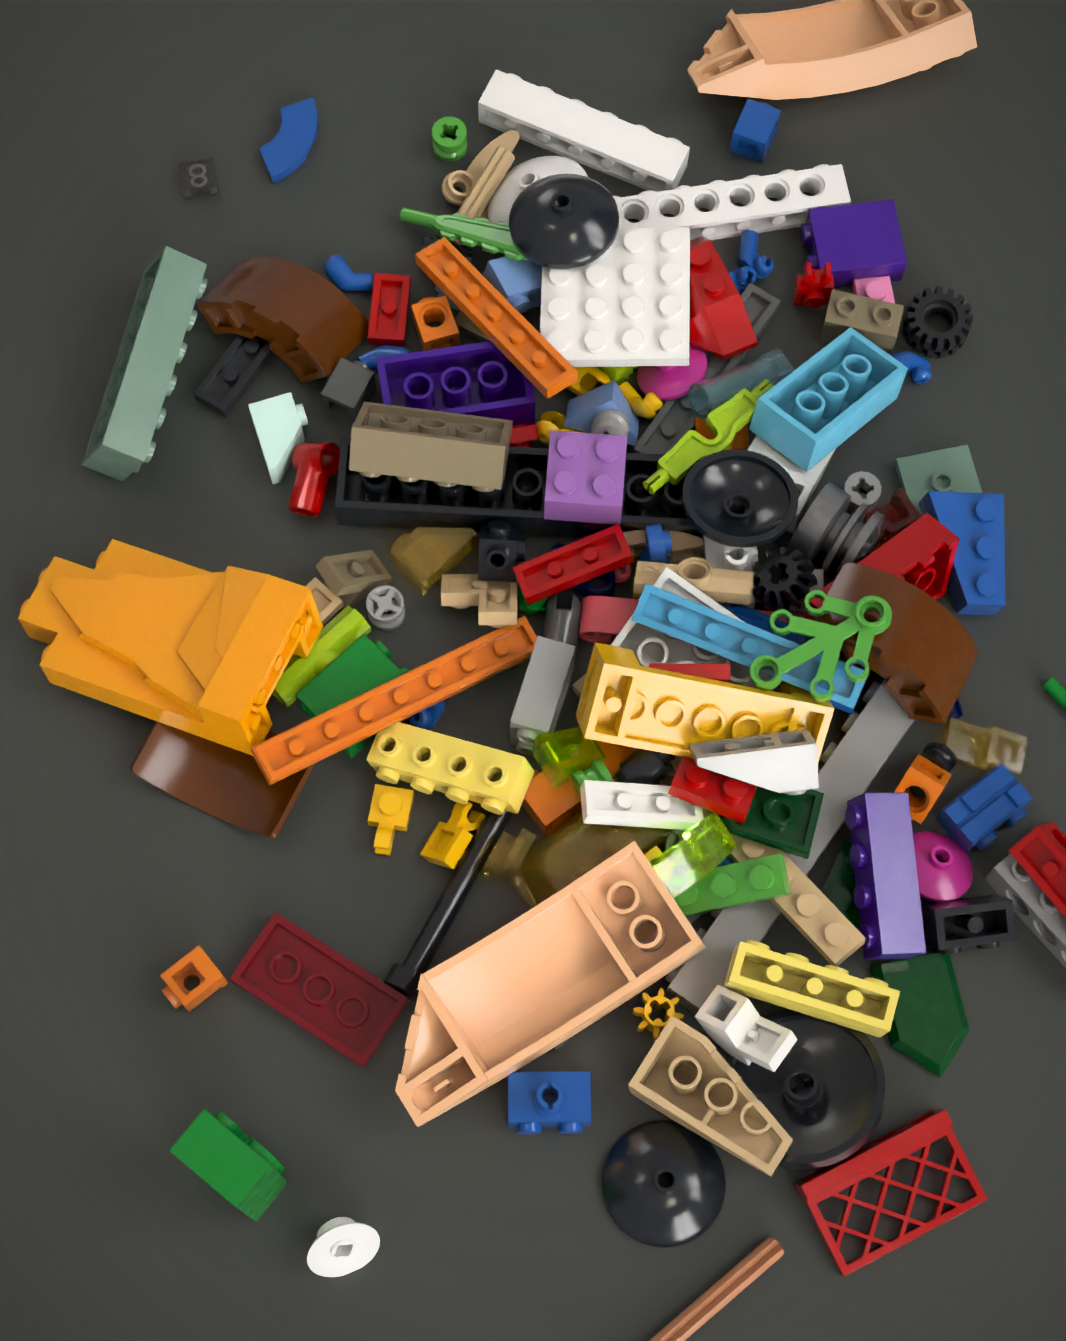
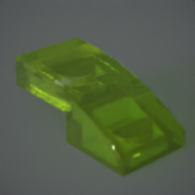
(695, 856)

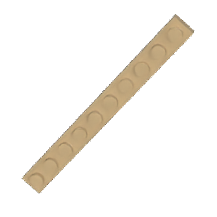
(806, 906)

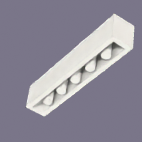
(583, 133)

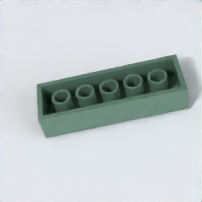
(145, 365)

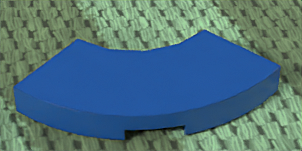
(293, 140)

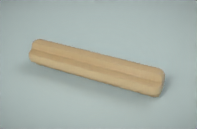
(486, 184)

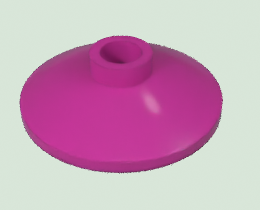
(673, 381)
(944, 879)

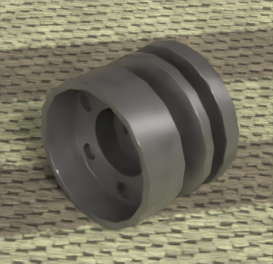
(834, 531)

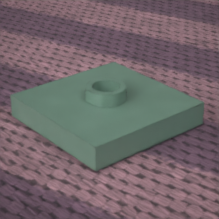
(937, 471)

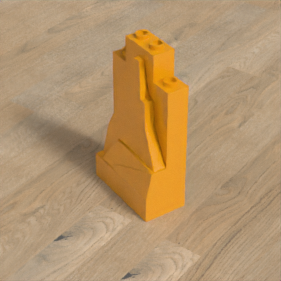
(172, 639)

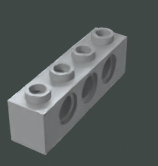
(1030, 905)

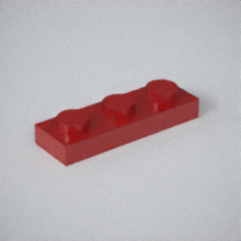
(573, 564)

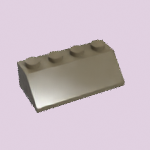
(430, 446)

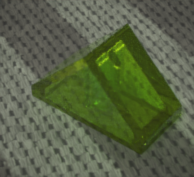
(564, 753)

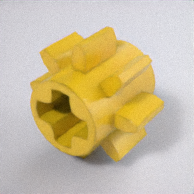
(658, 1002)

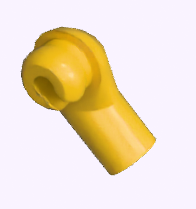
(642, 407)

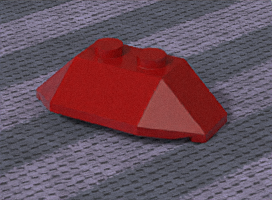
(716, 308)

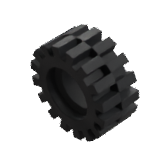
(941, 304)

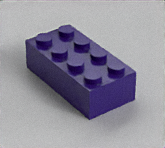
(458, 380)

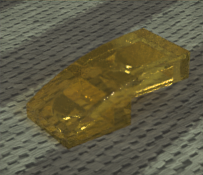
(984, 747)
(507, 855)

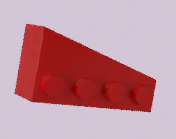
(917, 554)

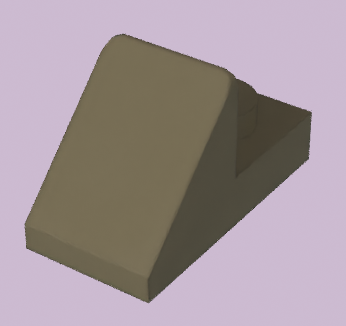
(353, 575)

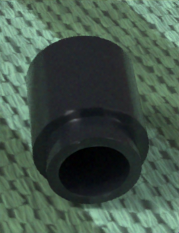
(645, 767)

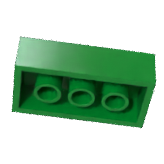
(231, 1163)

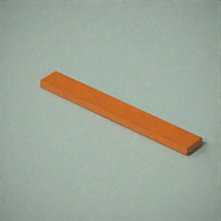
(394, 701)

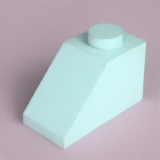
(279, 431)

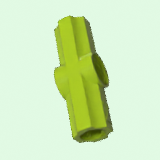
(330, 644)

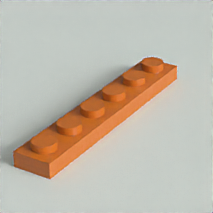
(496, 318)

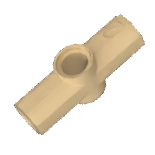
(716, 583)

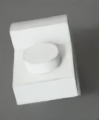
(742, 1032)

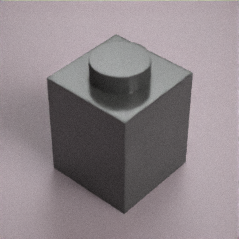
(348, 389)

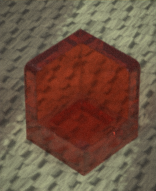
(898, 515)

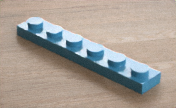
(735, 640)

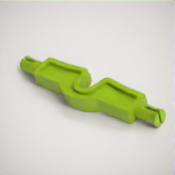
(693, 447)

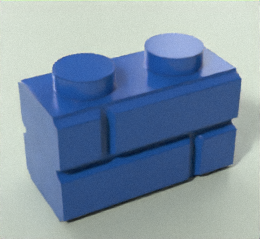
(984, 809)

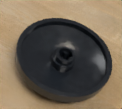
(822, 1092)

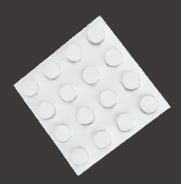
(623, 305)

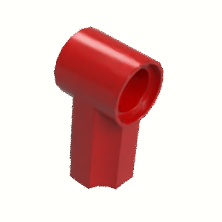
(313, 465)

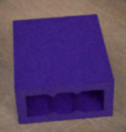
(856, 240)

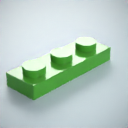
(736, 885)

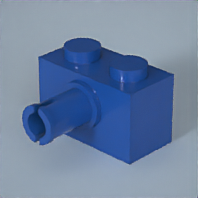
(549, 1101)

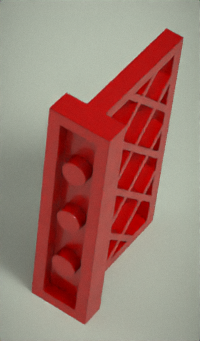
(1044, 859)
(874, 1157)

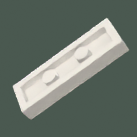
(636, 806)

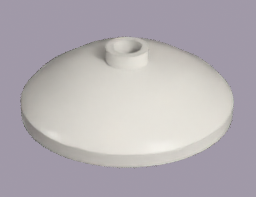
(521, 177)

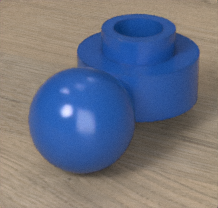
(657, 544)

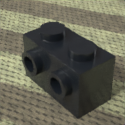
(968, 922)

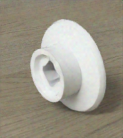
(342, 1247)

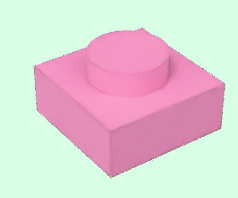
(874, 287)

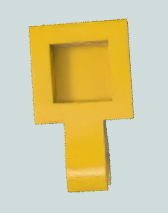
(389, 812)
(450, 839)

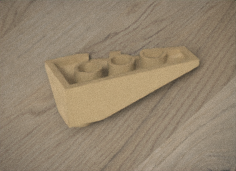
(702, 1092)

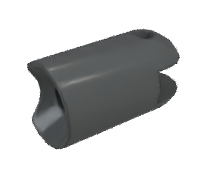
(562, 624)

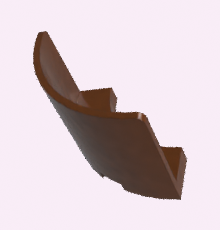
(291, 308)
(923, 650)
(217, 779)

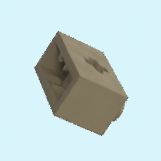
(868, 316)

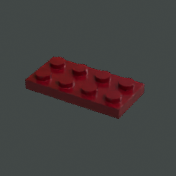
(319, 990)

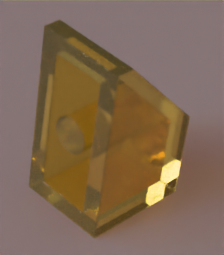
(430, 553)

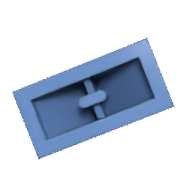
(583, 409)

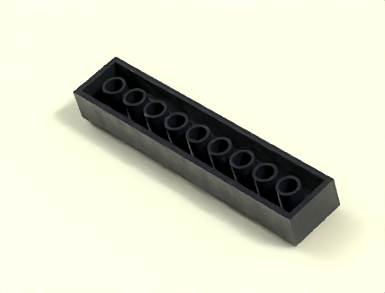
(401, 504)

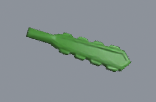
(471, 232)

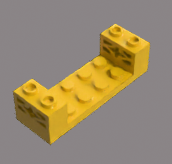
(672, 709)

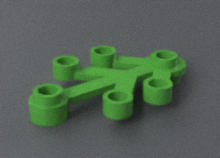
(826, 640)

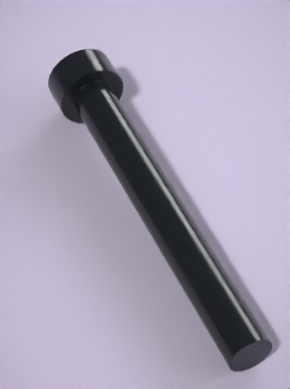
(406, 976)

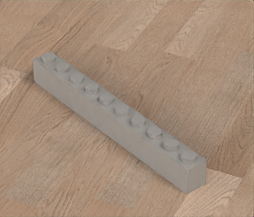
(845, 775)

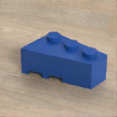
(979, 562)

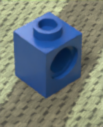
(755, 130)

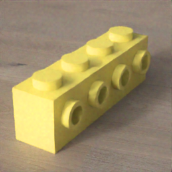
(451, 767)
(812, 989)

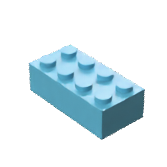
(827, 399)

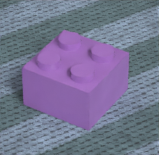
(585, 477)

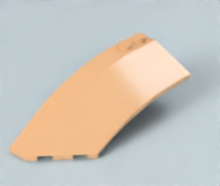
(831, 47)
(540, 981)

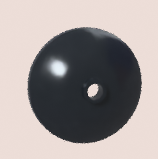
(567, 234)
(741, 484)
(657, 1213)

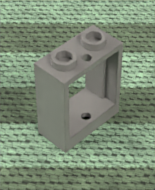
(541, 693)

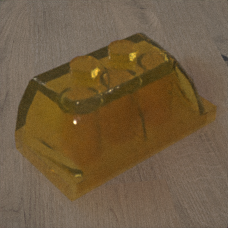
(573, 851)

